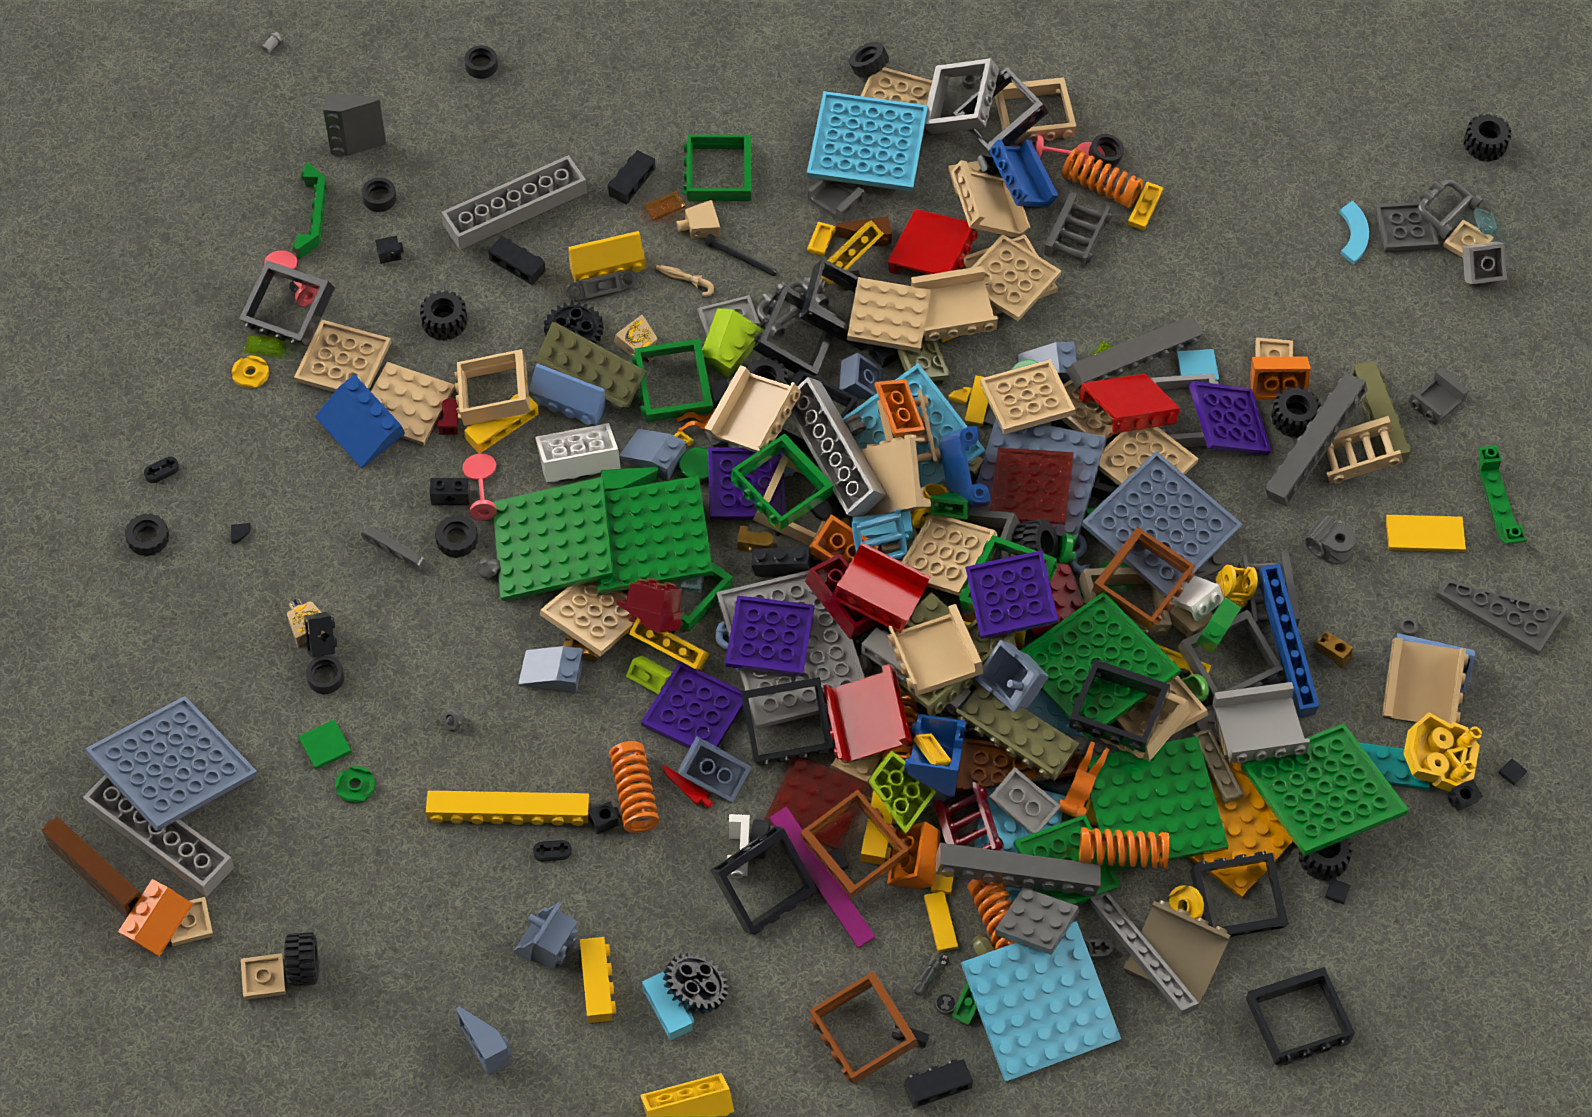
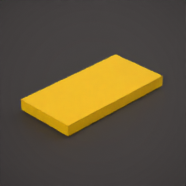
(1425, 533)

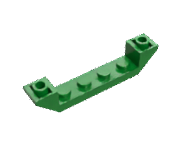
(304, 242)
(1496, 496)

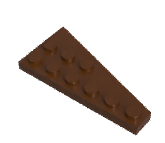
(990, 765)

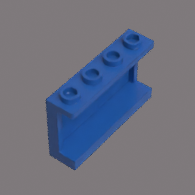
(1024, 174)

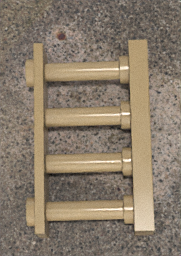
(923, 402)
(1362, 433)

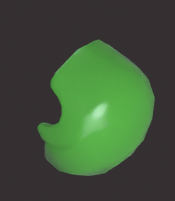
(1197, 685)

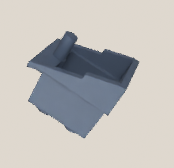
(1012, 676)
(548, 937)

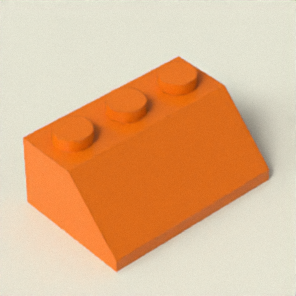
(1275, 374)
(899, 408)
(835, 539)
(919, 867)
(155, 918)

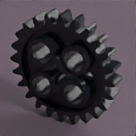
(585, 319)
(695, 982)

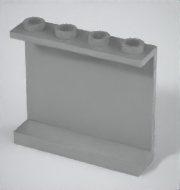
(1259, 723)

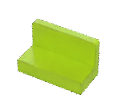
(648, 673)

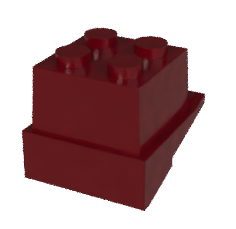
(654, 604)

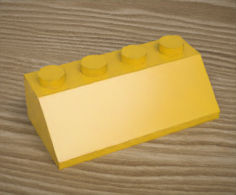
(607, 256)
(695, 1098)

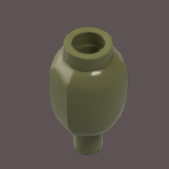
(982, 945)

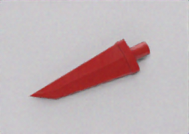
(690, 789)

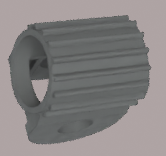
(1330, 535)

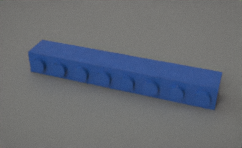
(1287, 639)

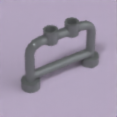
(1436, 188)
(777, 329)

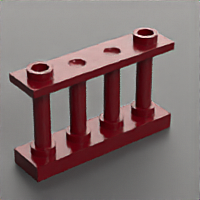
(950, 827)

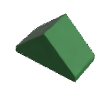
(949, 505)

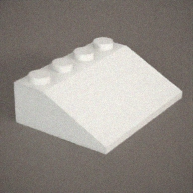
(578, 452)

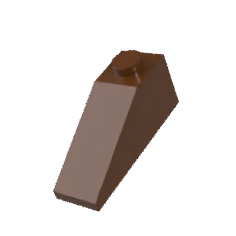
(848, 229)

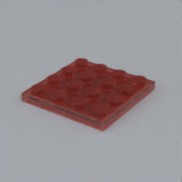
(1032, 484)
(812, 791)

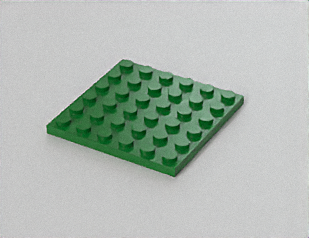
(657, 534)
(553, 539)
(1104, 634)
(1326, 791)
(1159, 796)

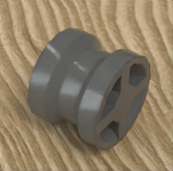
(854, 424)

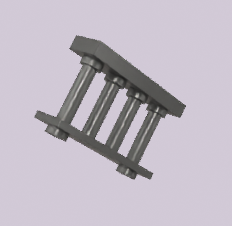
(1065, 218)
(1286, 569)

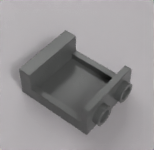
(835, 198)
(1439, 397)

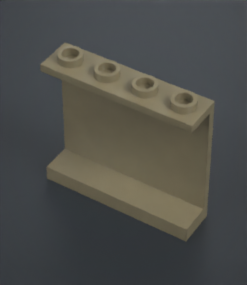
(1185, 945)

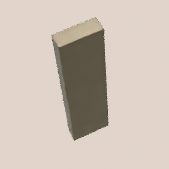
(1218, 767)

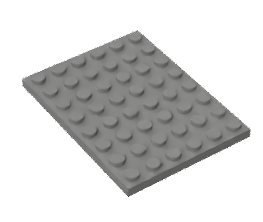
(829, 653)

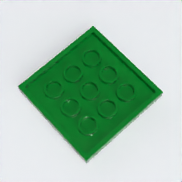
(1063, 843)

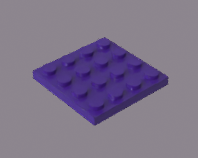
(1229, 418)
(728, 501)
(1011, 594)
(770, 635)
(692, 707)

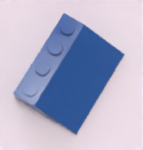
(359, 421)

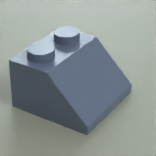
(859, 376)

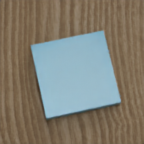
(1197, 362)

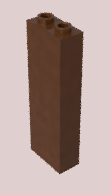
(91, 866)

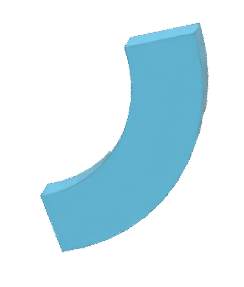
(1359, 232)

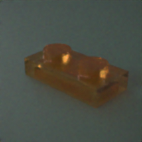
(664, 206)

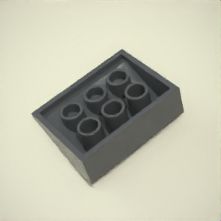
(353, 123)

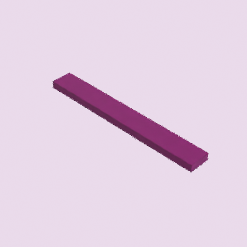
(824, 882)

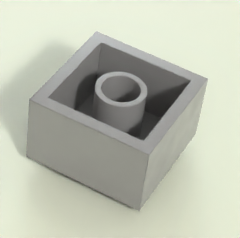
(1484, 262)

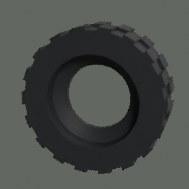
(873, 51)
(147, 521)
(450, 524)

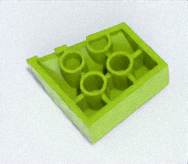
(729, 341)
(899, 792)

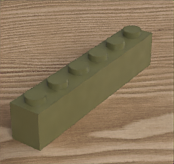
(1379, 405)

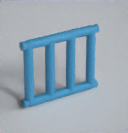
(899, 535)

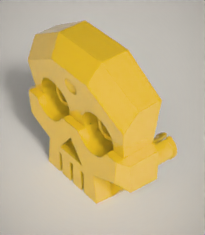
(1454, 755)

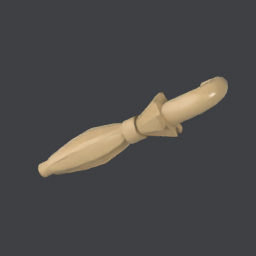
(696, 280)

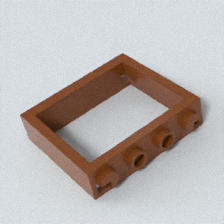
(1163, 552)
(876, 817)
(843, 997)

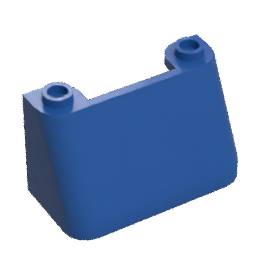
(956, 468)
(950, 736)

